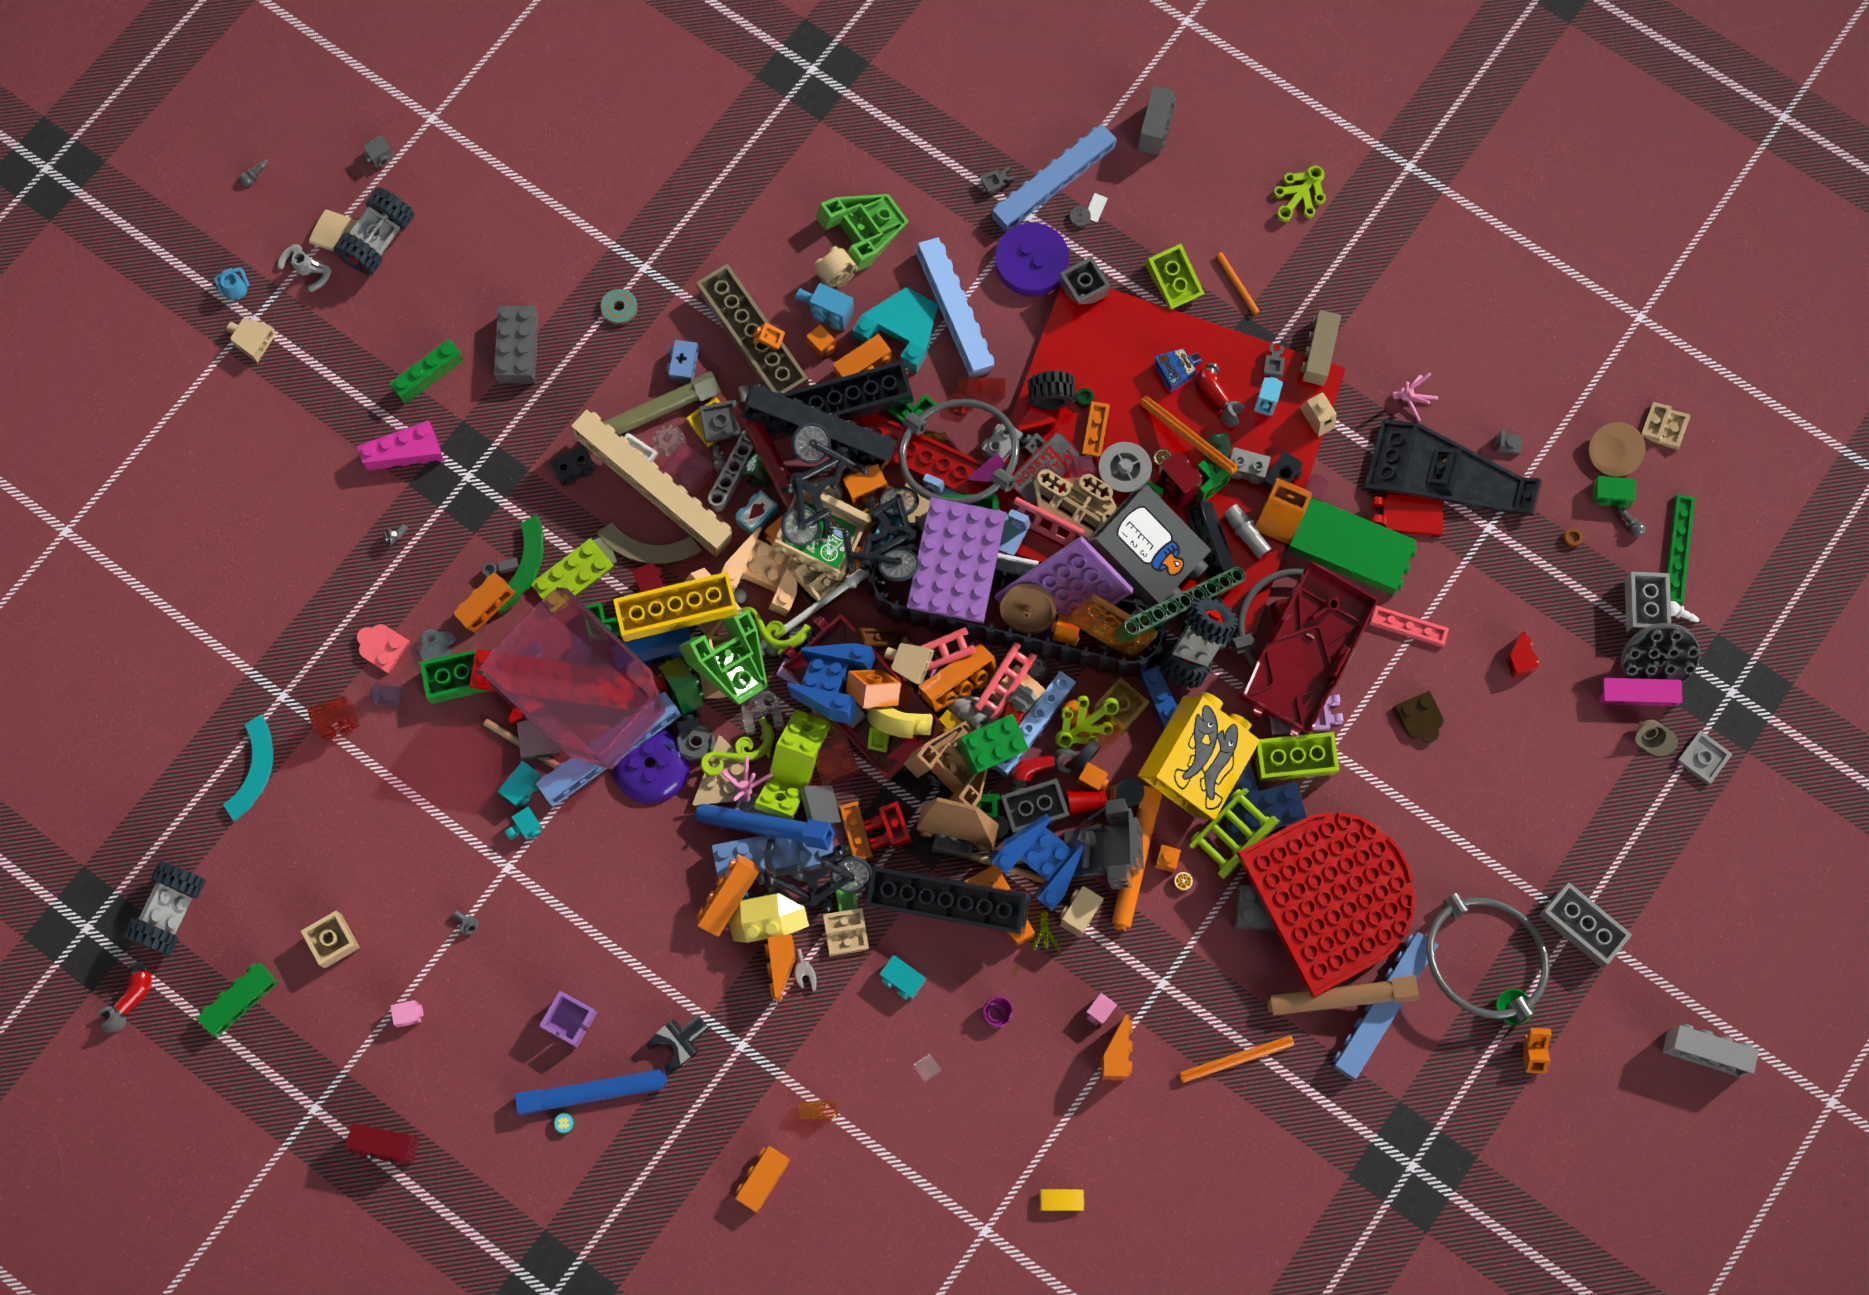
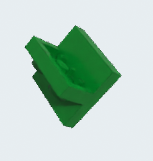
(1211, 481)

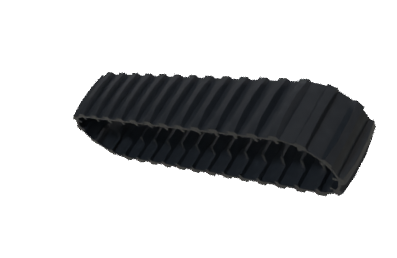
(1006, 639)

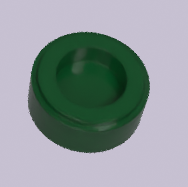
(1084, 397)

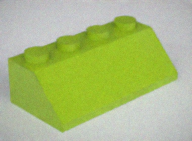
(1296, 757)

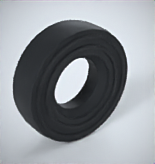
(1086, 755)

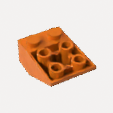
(1283, 510)
(782, 959)
(1115, 1059)

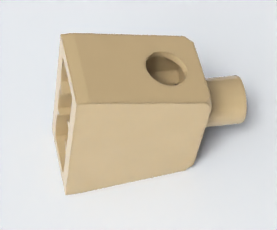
(251, 337)
(1318, 411)
(910, 661)

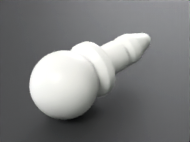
(1678, 611)

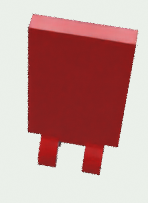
(1409, 514)

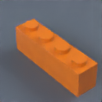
(727, 895)

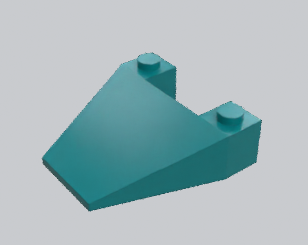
(904, 317)

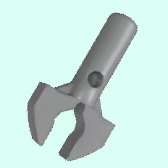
(1087, 839)

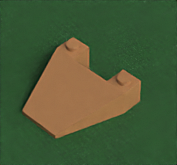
(946, 762)
(958, 821)

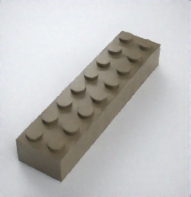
(739, 318)

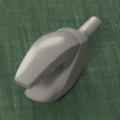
(804, 969)

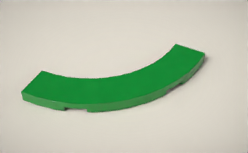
(530, 560)

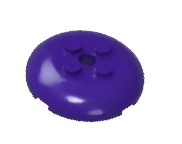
(653, 783)

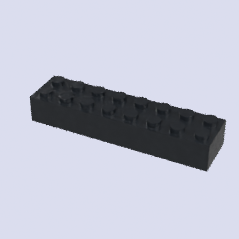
(856, 394)
(788, 414)
(948, 899)

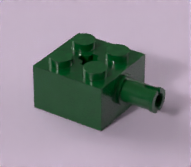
(681, 684)

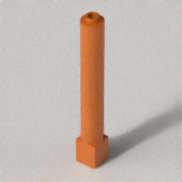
(1127, 897)

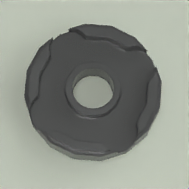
(692, 752)

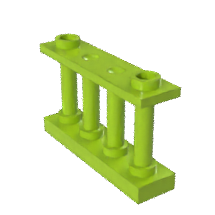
(1267, 825)

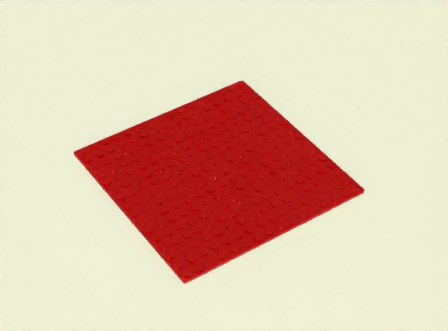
(1113, 354)

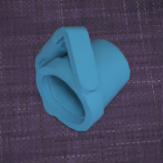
(232, 284)

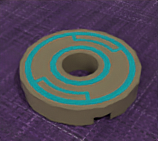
(615, 297)

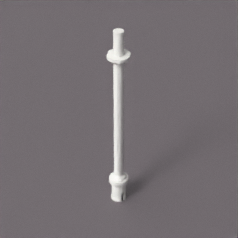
(850, 582)

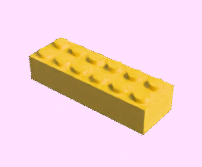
(675, 606)

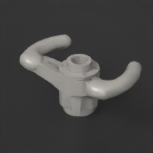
(304, 265)

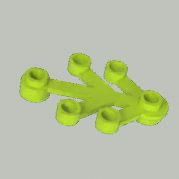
(1301, 191)
(1085, 724)

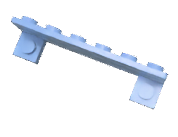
(1015, 523)

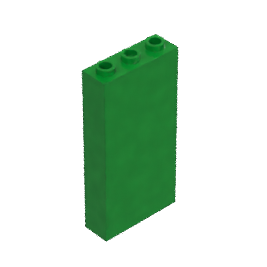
(1353, 546)

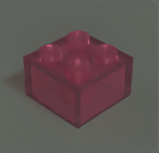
(688, 469)

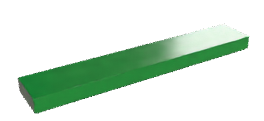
(1680, 545)

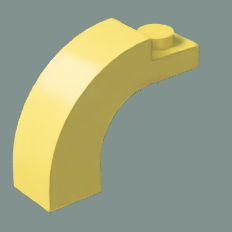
(899, 723)

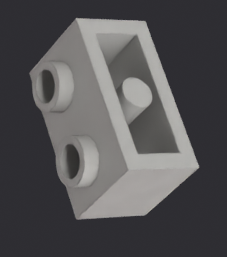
(999, 443)
(1250, 465)

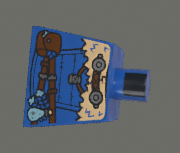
(1176, 368)

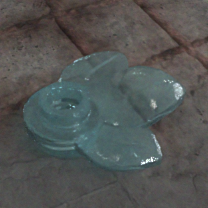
(438, 647)

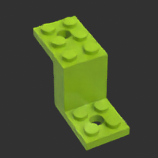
(793, 764)

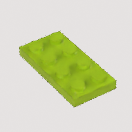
(575, 571)

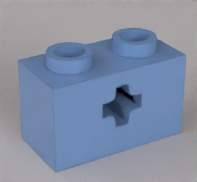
(682, 351)

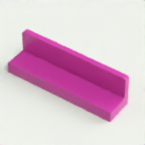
(1641, 692)

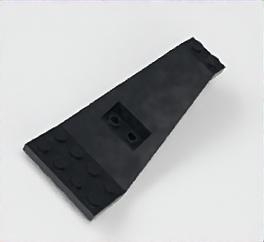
(1410, 462)

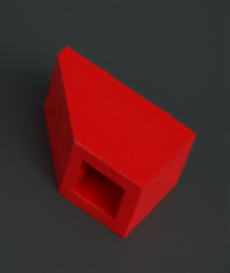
(1521, 657)

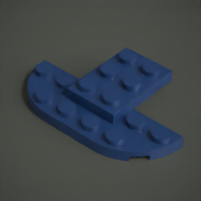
(1280, 801)

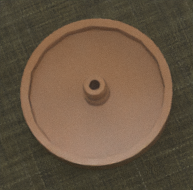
(1617, 449)
(1028, 608)

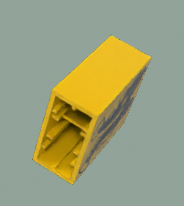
(1200, 756)

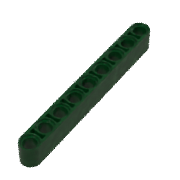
(1178, 604)

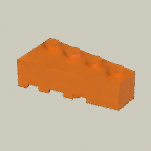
(959, 678)
(994, 878)

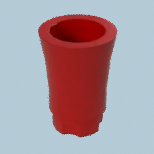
(1084, 802)

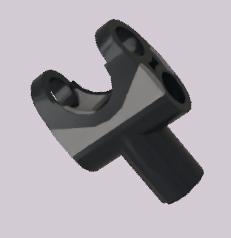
(680, 1039)

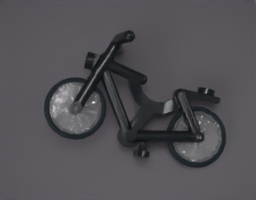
(811, 445)
(897, 563)
(846, 874)

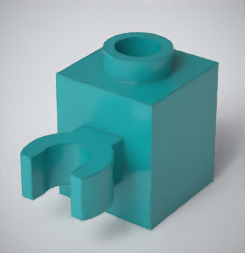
(526, 824)

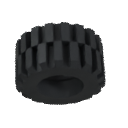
(1051, 390)

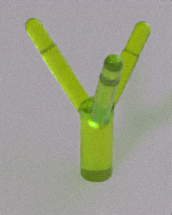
(1045, 932)

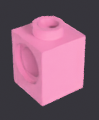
(1100, 1010)
(406, 1013)

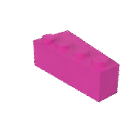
(402, 448)

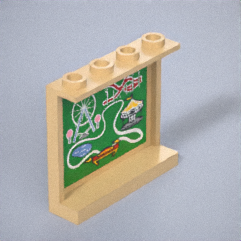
(829, 553)

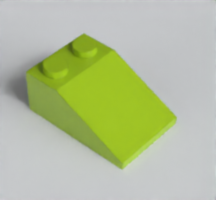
(1174, 276)

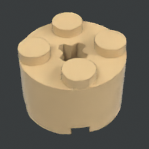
(835, 268)

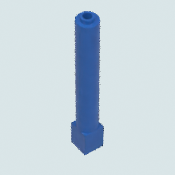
(813, 832)
(591, 1091)

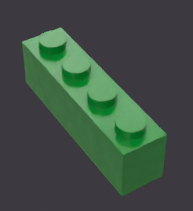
(426, 371)
(237, 999)

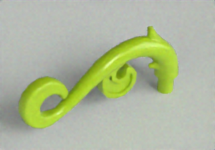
(779, 629)
(743, 742)

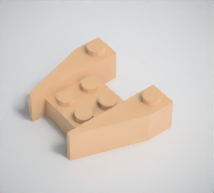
(767, 568)

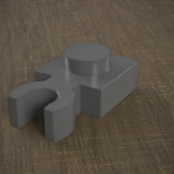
(994, 181)
(1274, 364)

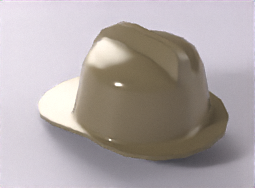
(1655, 738)

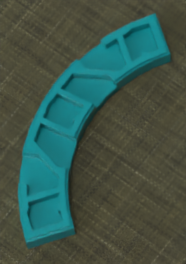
(259, 770)

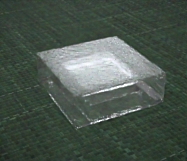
(927, 1067)

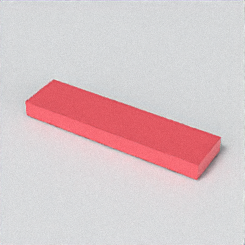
(1409, 626)

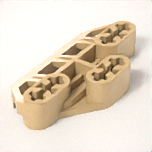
(1075, 498)

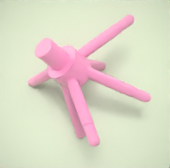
(1407, 394)
(745, 786)

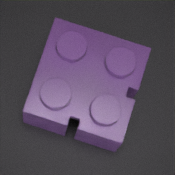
(568, 1019)

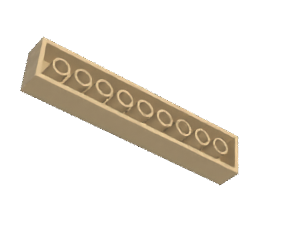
(652, 483)

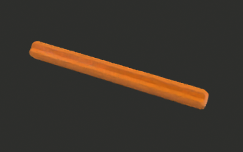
(1236, 1059)

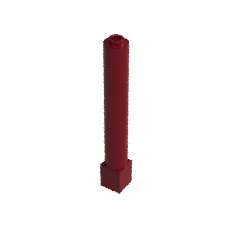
(767, 453)

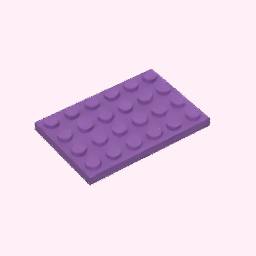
(957, 560)
(1072, 578)

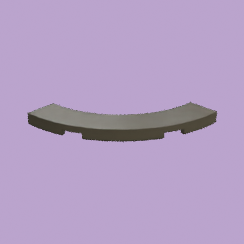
(646, 553)

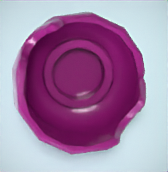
(997, 1011)

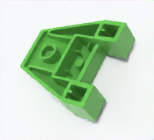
(868, 222)
(733, 665)

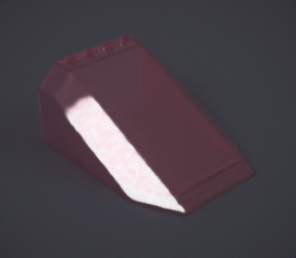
(575, 681)

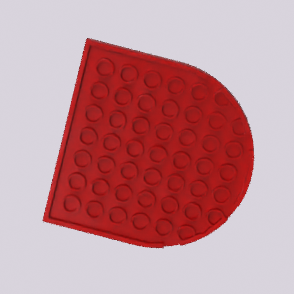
(1333, 894)

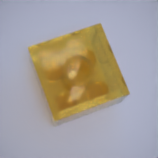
(1130, 705)

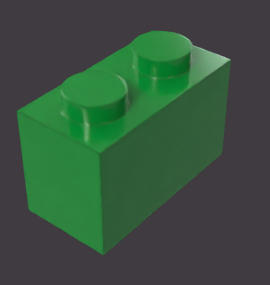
(1614, 491)

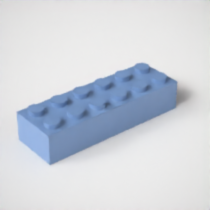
(784, 854)

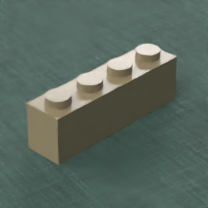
(1321, 347)

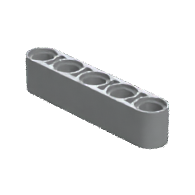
(731, 476)

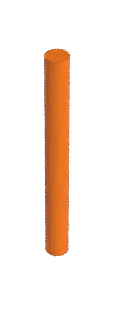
(1237, 283)

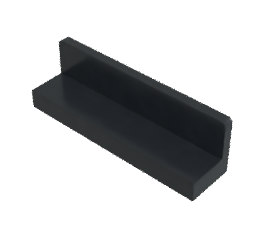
(1208, 528)

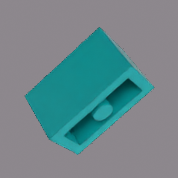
(520, 785)
(902, 978)

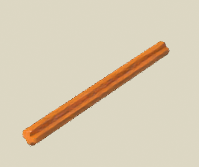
(1189, 435)

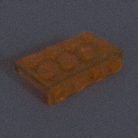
(1100, 620)

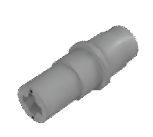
(1247, 531)
(966, 712)

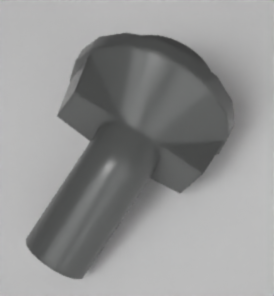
(391, 536)
(469, 924)

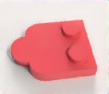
(381, 646)

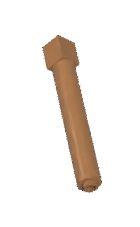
(1398, 990)

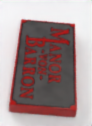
(1049, 456)

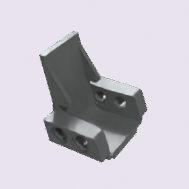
(1116, 848)

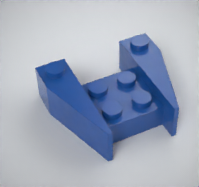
(827, 679)
(1044, 854)

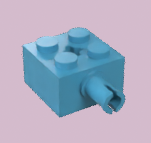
(828, 306)

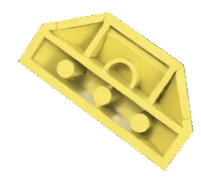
(766, 918)

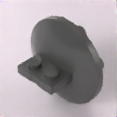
(1661, 653)

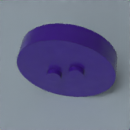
(1031, 259)

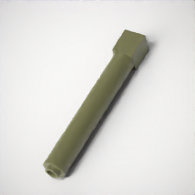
(699, 389)

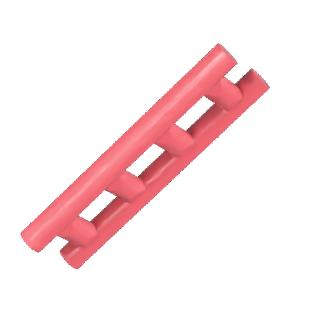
(1057, 522)
(948, 658)
(993, 684)

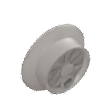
(1125, 466)

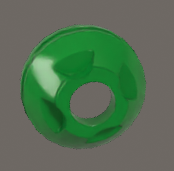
(1505, 998)

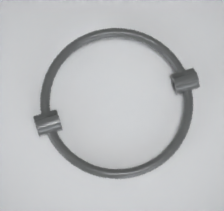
(917, 425)
(1246, 643)
(1519, 1007)

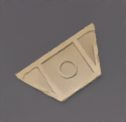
(718, 788)

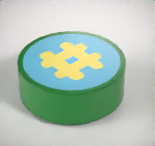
(564, 1123)

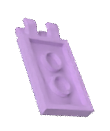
(1323, 722)

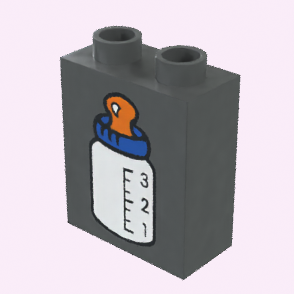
(1150, 547)

